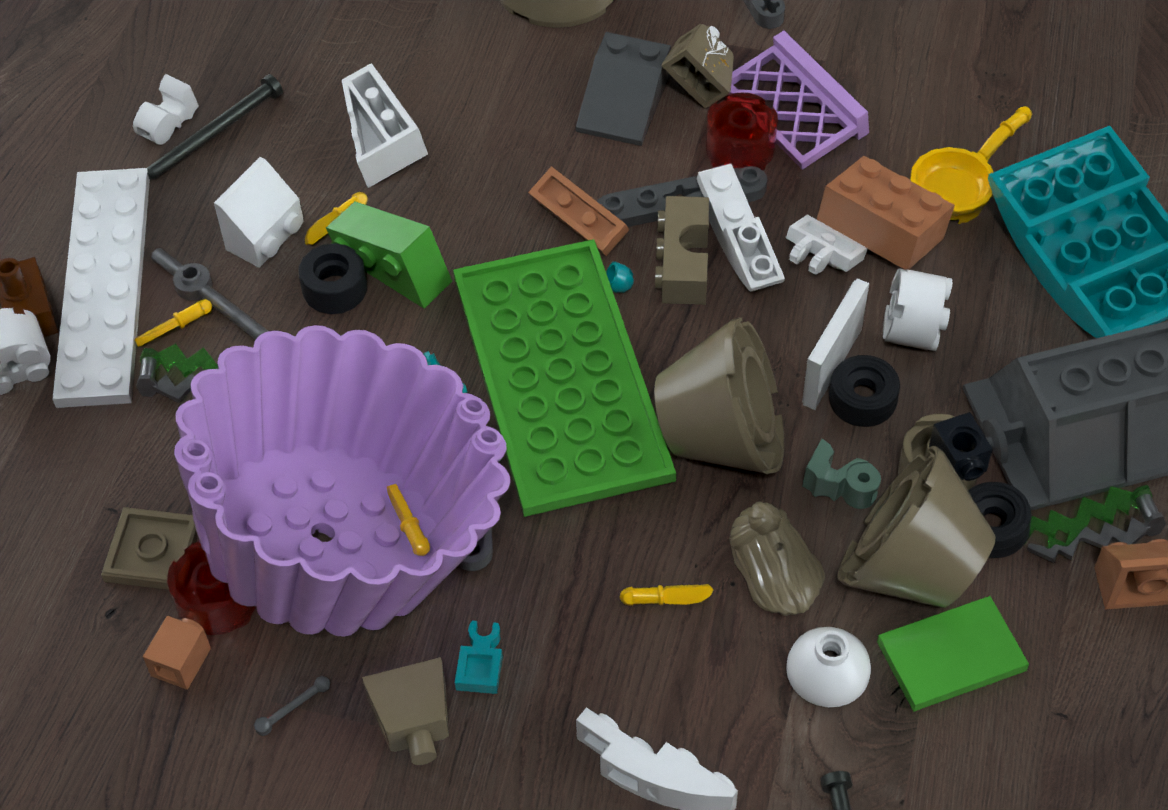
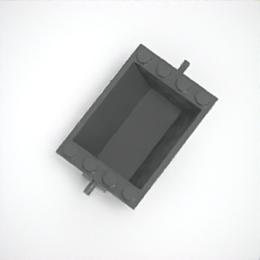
(1079, 416)

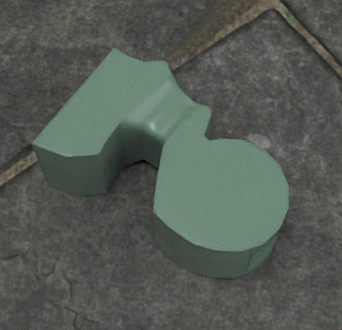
(854, 482)

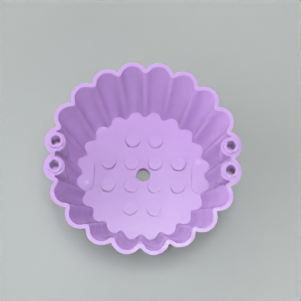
(309, 441)

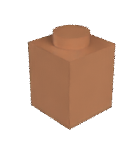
(177, 651)

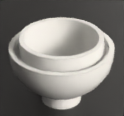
(828, 679)

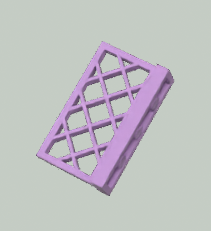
(821, 89)

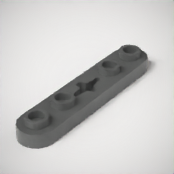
(642, 203)

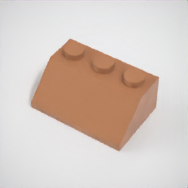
(1133, 574)

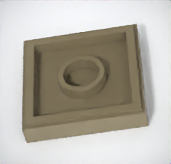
(147, 546)

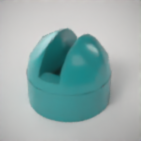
(620, 277)

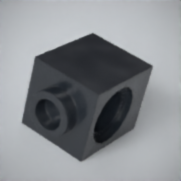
(963, 434)

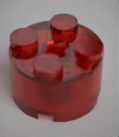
(741, 131)
(202, 596)

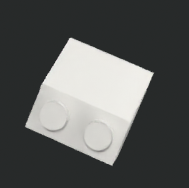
(258, 213)

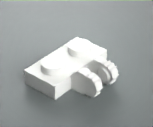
(827, 245)

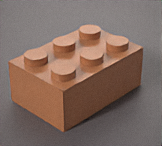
(885, 212)

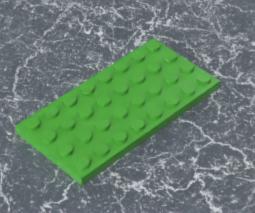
(562, 378)

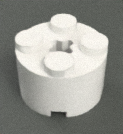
(917, 309)
(21, 349)

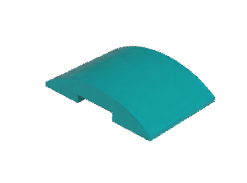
(1090, 231)

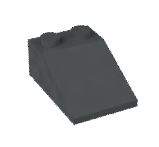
(623, 89)

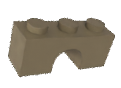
(683, 272)

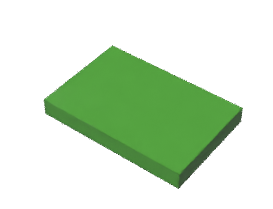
(952, 653)

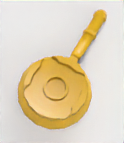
(962, 174)

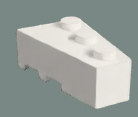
(381, 127)

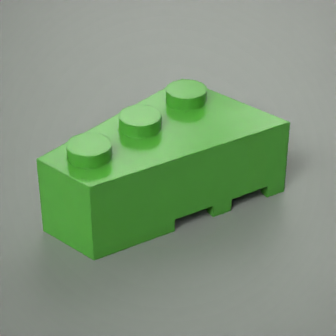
(393, 251)

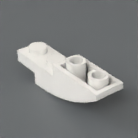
(737, 229)
(667, 778)

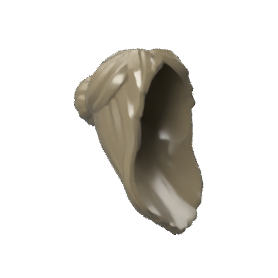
(775, 560)

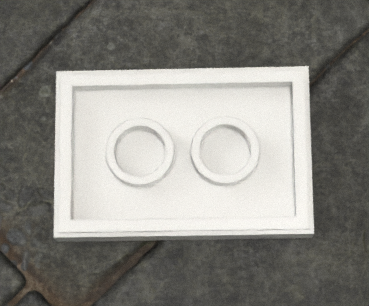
(835, 343)

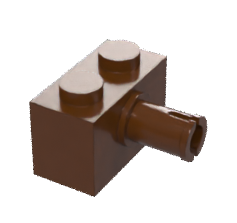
(25, 289)

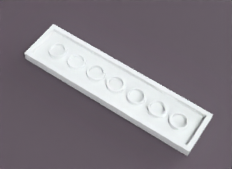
(102, 289)

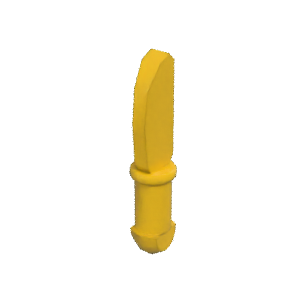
(319, 229)
(180, 319)
(409, 524)
(669, 595)

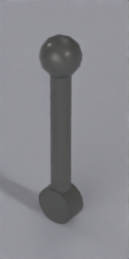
(264, 725)

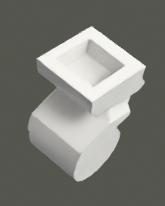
(159, 121)

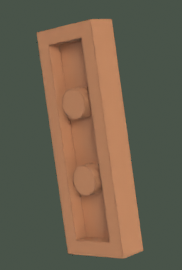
(578, 210)

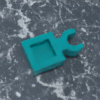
(481, 663)

